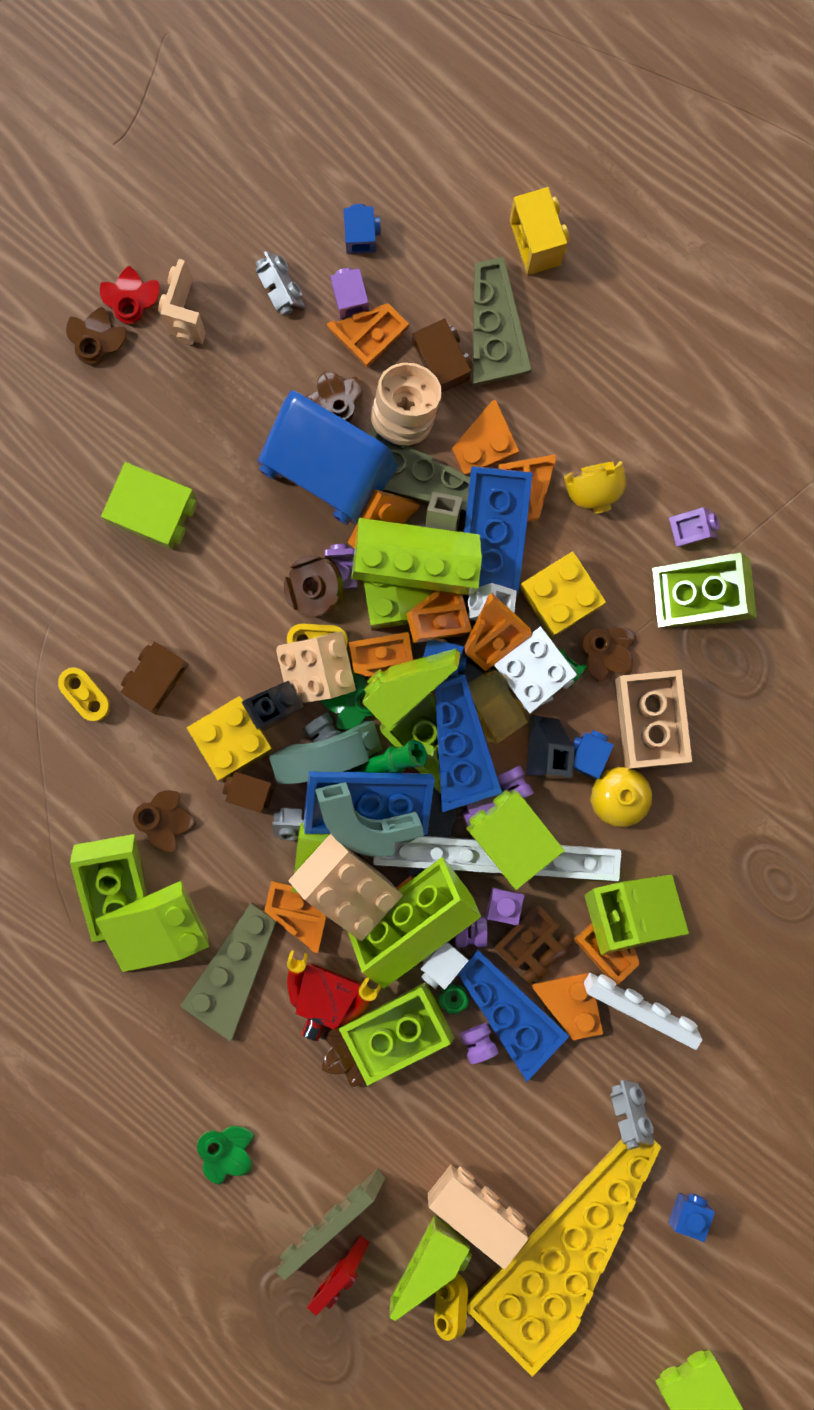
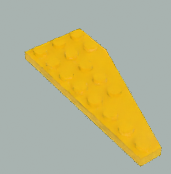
(553, 1276)

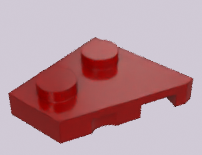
(340, 1277)

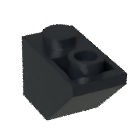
(272, 706)
(549, 749)

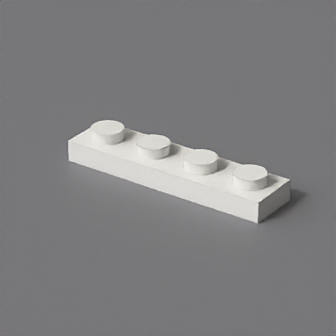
(653, 1015)

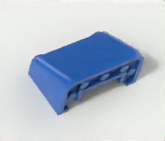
(326, 457)

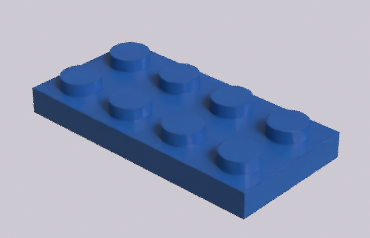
(499, 515)
(372, 796)

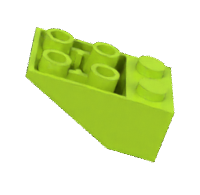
(635, 913)

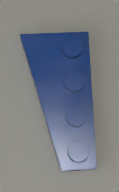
(463, 753)
(518, 1022)

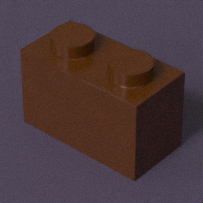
(441, 354)
(153, 677)
(248, 792)

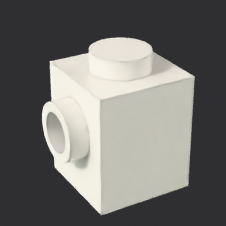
(477, 601)
(443, 966)

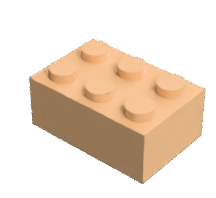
(653, 719)
(345, 888)
(478, 1215)

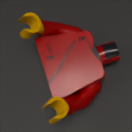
(325, 996)

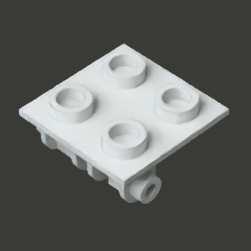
(536, 670)

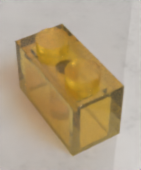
(495, 706)

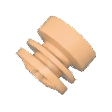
(406, 403)

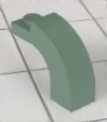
(329, 755)
(361, 833)

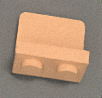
(180, 321)
(317, 667)

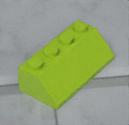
(417, 557)
(424, 919)

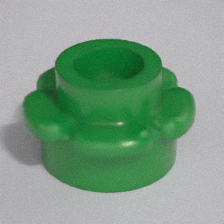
(461, 1002)

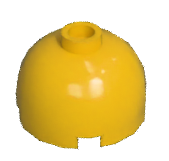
(597, 486)
(621, 797)

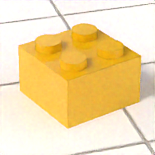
(538, 230)
(562, 595)
(229, 739)

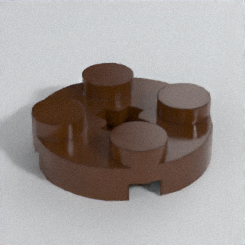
(300, 577)

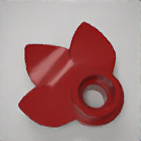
(129, 292)

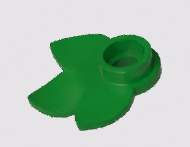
(348, 705)
(230, 1154)

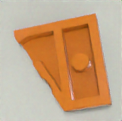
(387, 508)
(439, 617)
(495, 633)

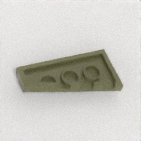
(497, 332)
(421, 475)
(227, 981)
(334, 1221)

